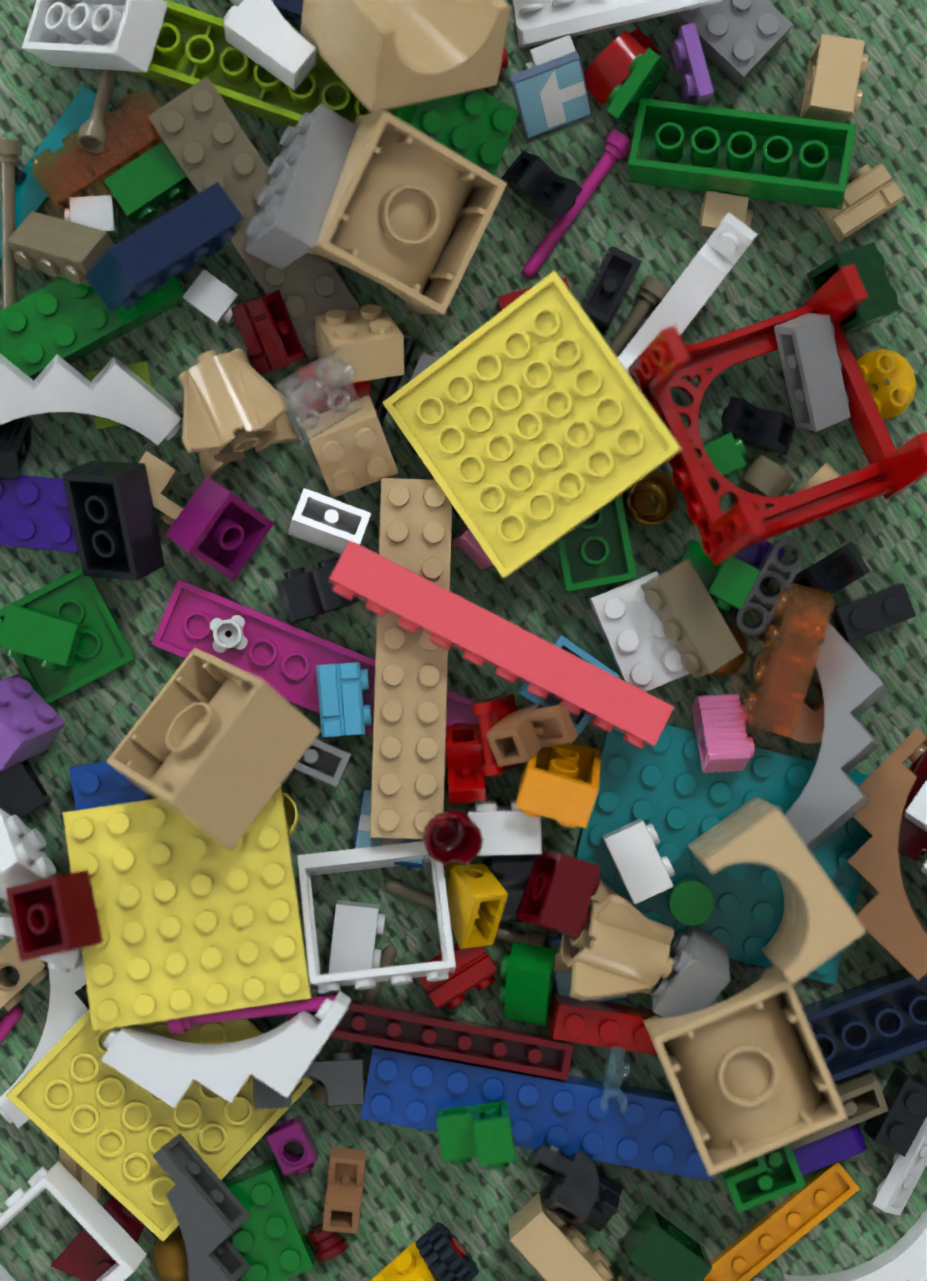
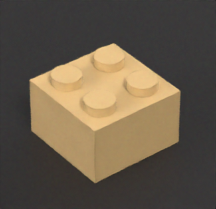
(833, 79)
(365, 339)
(354, 451)

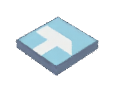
(551, 95)

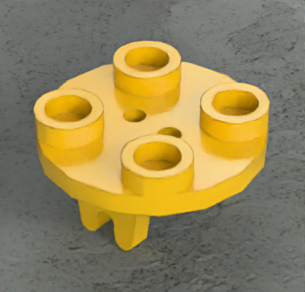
(887, 364)

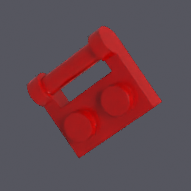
(489, 713)

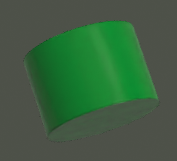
(690, 901)

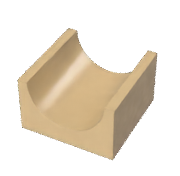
(408, 48)
(407, 212)
(214, 745)
(814, 916)
(747, 1073)

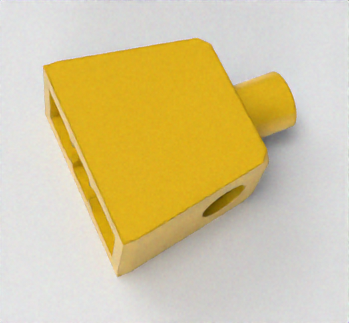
(474, 904)

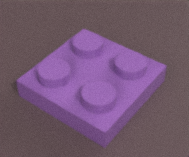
(690, 61)

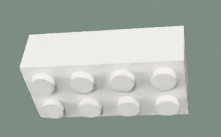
(95, 33)

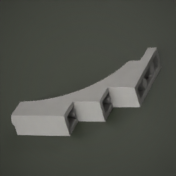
(848, 692)

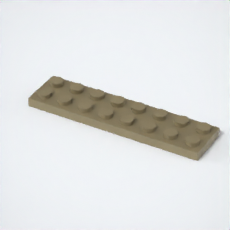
(216, 149)

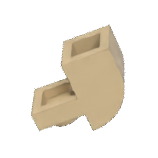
(161, 479)

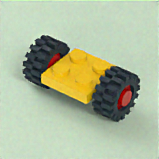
(431, 1256)

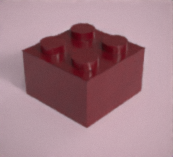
(559, 893)
(54, 915)

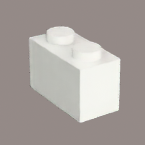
(327, 522)
(638, 860)
(355, 937)

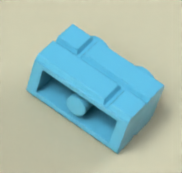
(342, 699)

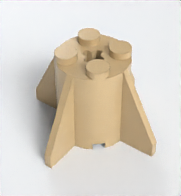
(230, 410)
(616, 950)

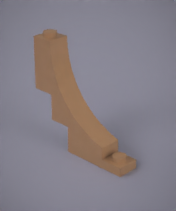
(890, 913)

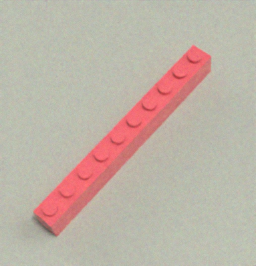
(499, 644)

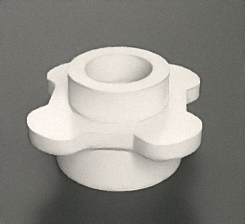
(223, 642)

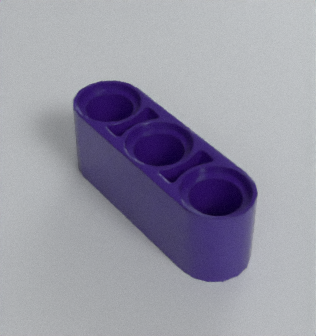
(830, 1149)

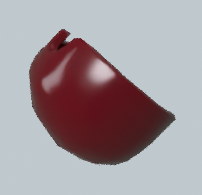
(452, 838)

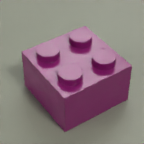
(219, 528)

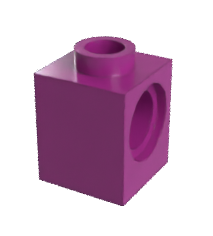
(293, 1130)

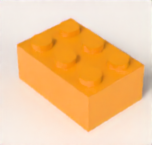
(561, 784)

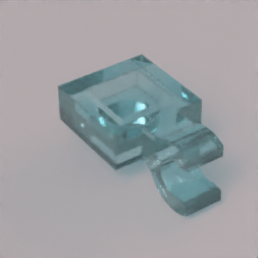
(616, 1070)

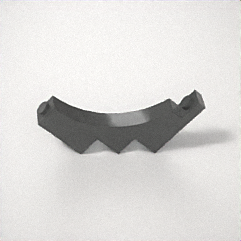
(204, 1212)

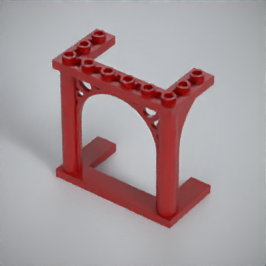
(748, 522)

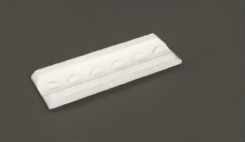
(552, 19)

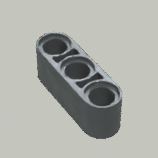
(770, 567)

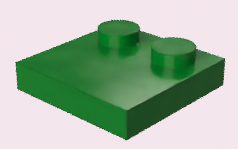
(645, 76)

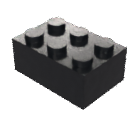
(114, 519)

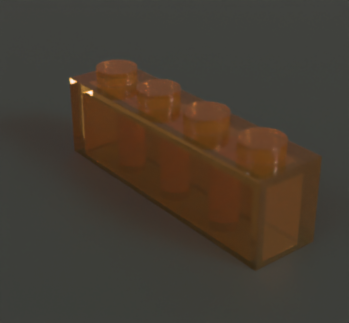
(74, 169)
(790, 659)

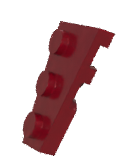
(85, 1256)

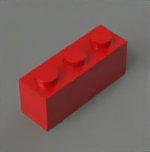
(600, 1024)

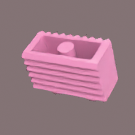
(722, 733)

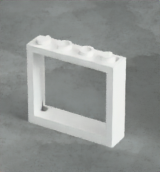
(365, 859)
(86, 1211)

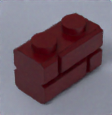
(267, 332)

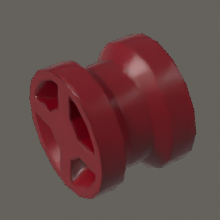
(326, 1243)

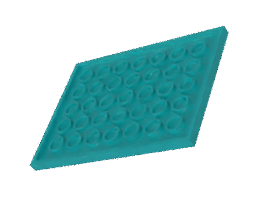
(671, 792)

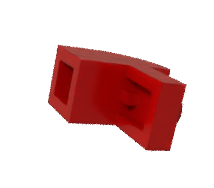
(613, 63)
(464, 763)

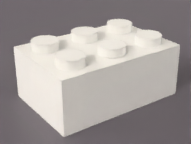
(636, 637)

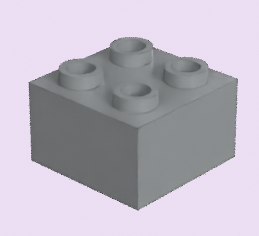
(696, 977)

